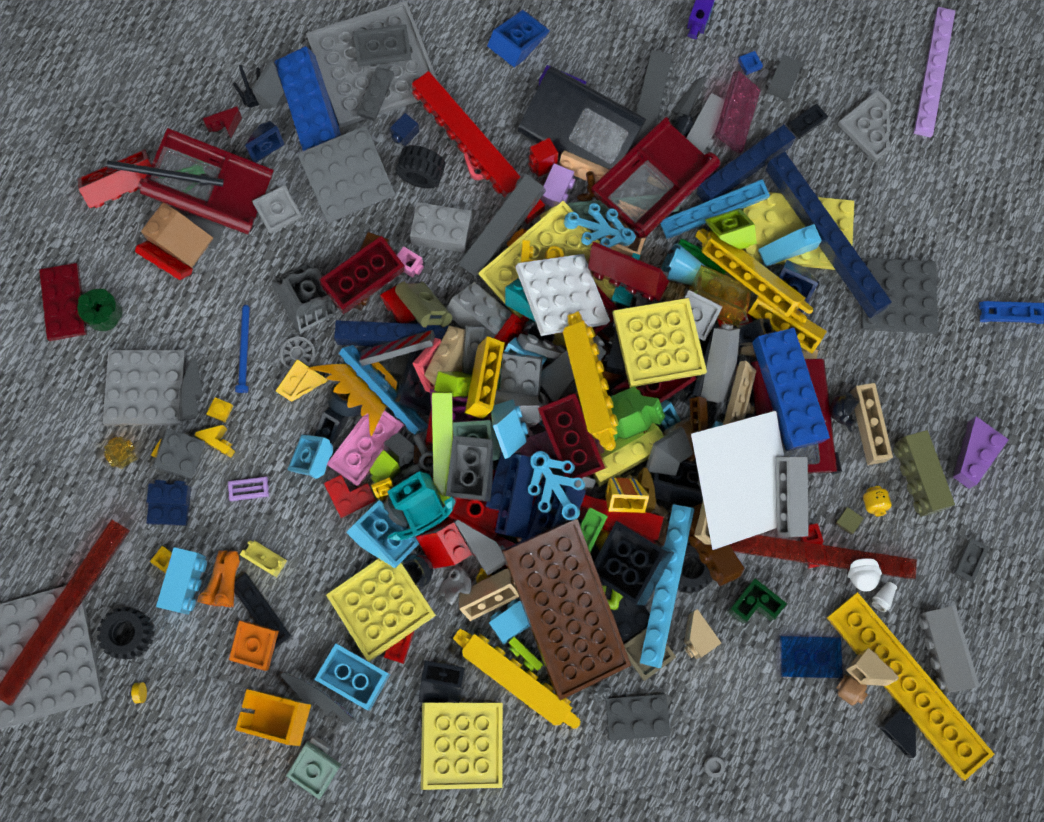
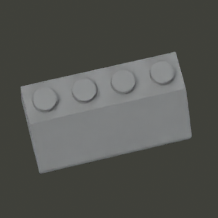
(948, 650)

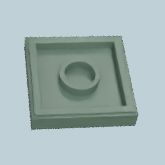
(313, 770)

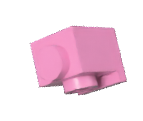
(406, 257)

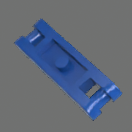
(1012, 312)

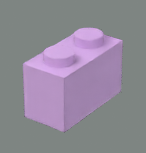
(557, 185)

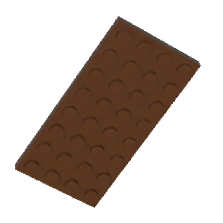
(566, 608)

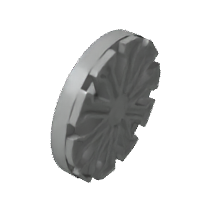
(297, 352)

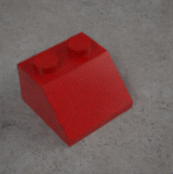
(444, 544)

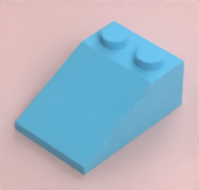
(372, 532)

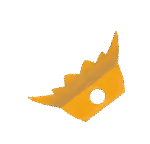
(358, 389)

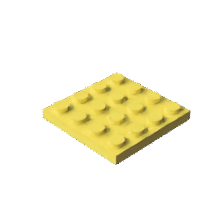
(659, 342)
(380, 607)
(461, 745)

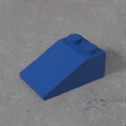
(517, 38)

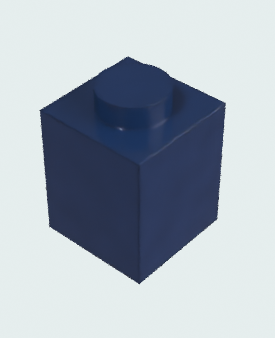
(404, 129)

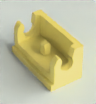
(264, 558)

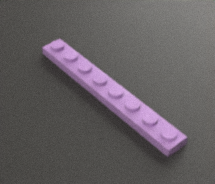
(934, 72)

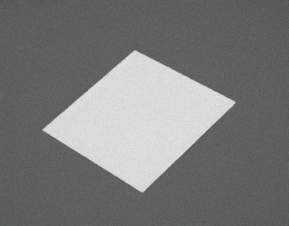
(739, 477)

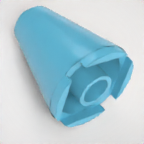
(681, 265)

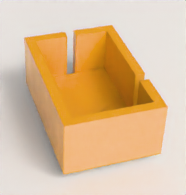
(273, 718)

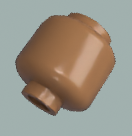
(851, 690)

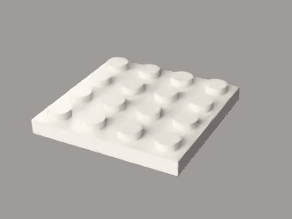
(559, 289)

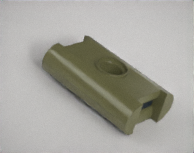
(423, 304)

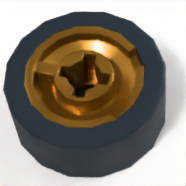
(338, 404)

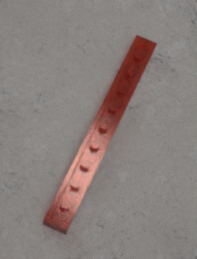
(823, 555)
(61, 612)

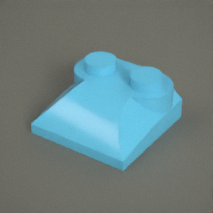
(311, 456)

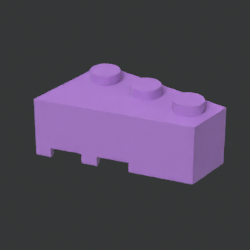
(978, 452)

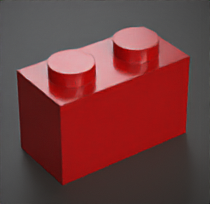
(542, 157)

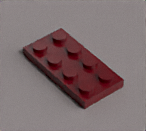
(60, 301)

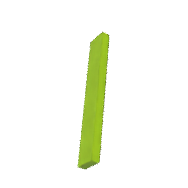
(442, 440)

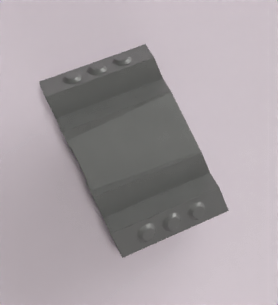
(304, 297)

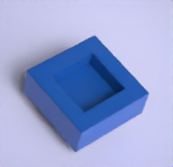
(750, 63)

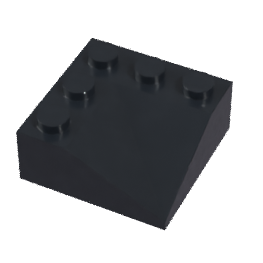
(631, 563)

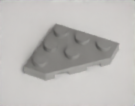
(870, 125)

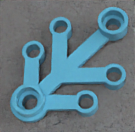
(621, 234)
(553, 483)

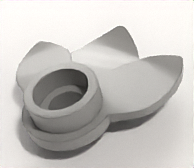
(455, 583)

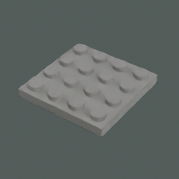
(143, 387)

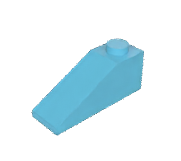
(790, 245)

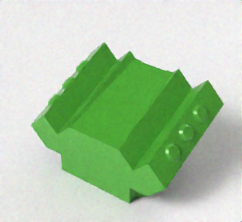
(635, 412)

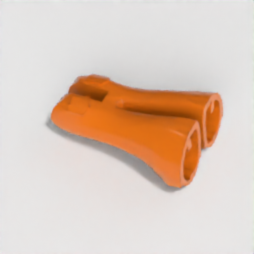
(221, 584)

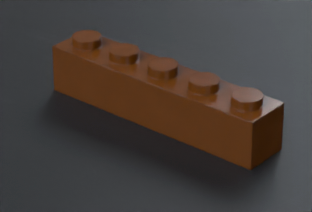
(698, 416)

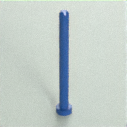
(241, 387)

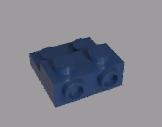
(168, 503)

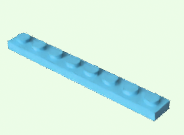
(667, 588)

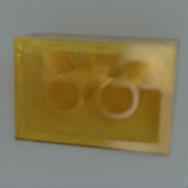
(724, 291)

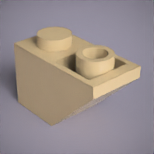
(871, 670)

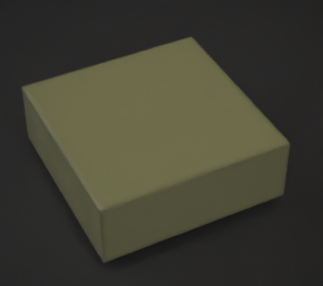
(849, 520)

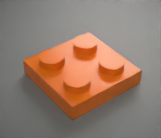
(253, 645)

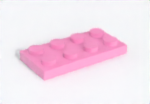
(361, 450)

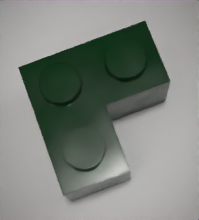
(759, 598)

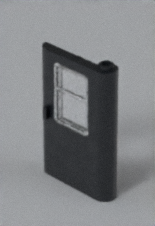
(570, 118)

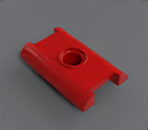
(484, 522)

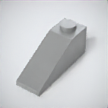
(484, 548)

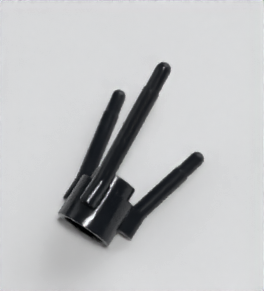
(248, 98)

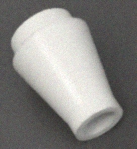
(883, 599)

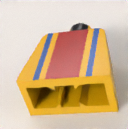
(626, 495)

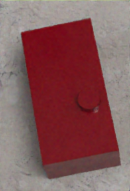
(362, 275)
(570, 436)

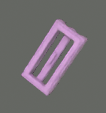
(265, 487)

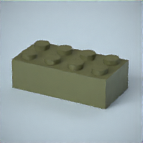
(923, 474)

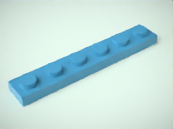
(731, 201)
(383, 389)

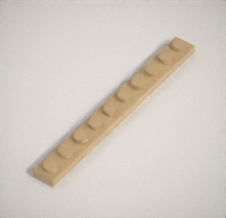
(735, 412)

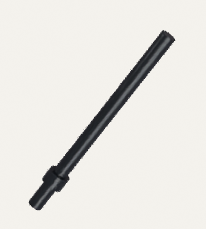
(203, 179)

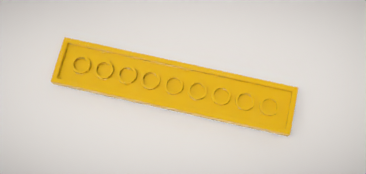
(914, 688)

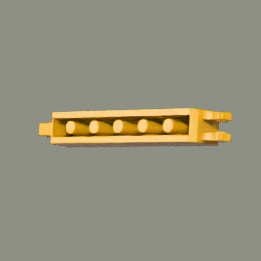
(754, 276)
(590, 381)
(515, 680)

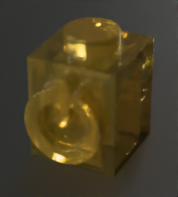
(119, 452)

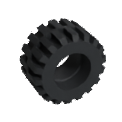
(420, 166)
(696, 584)
(109, 630)

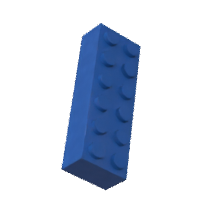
(307, 98)
(790, 389)

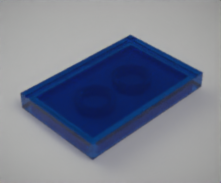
(811, 657)

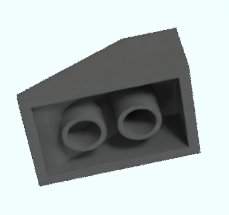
(470, 469)

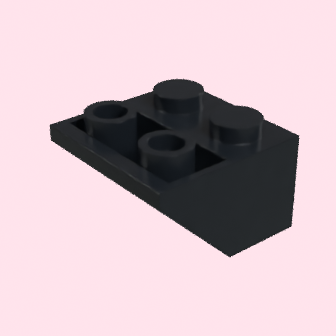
(441, 683)

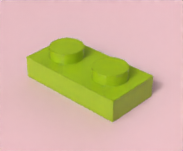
(531, 661)

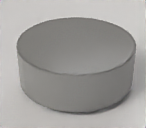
(714, 766)

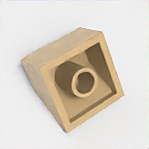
(699, 636)

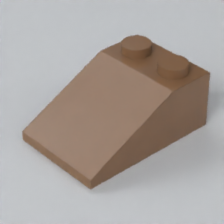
(176, 235)

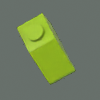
(384, 468)

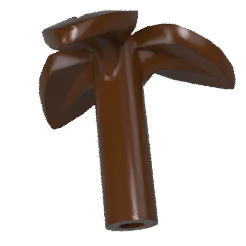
(588, 196)

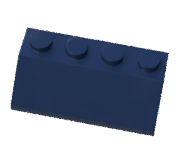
(543, 521)

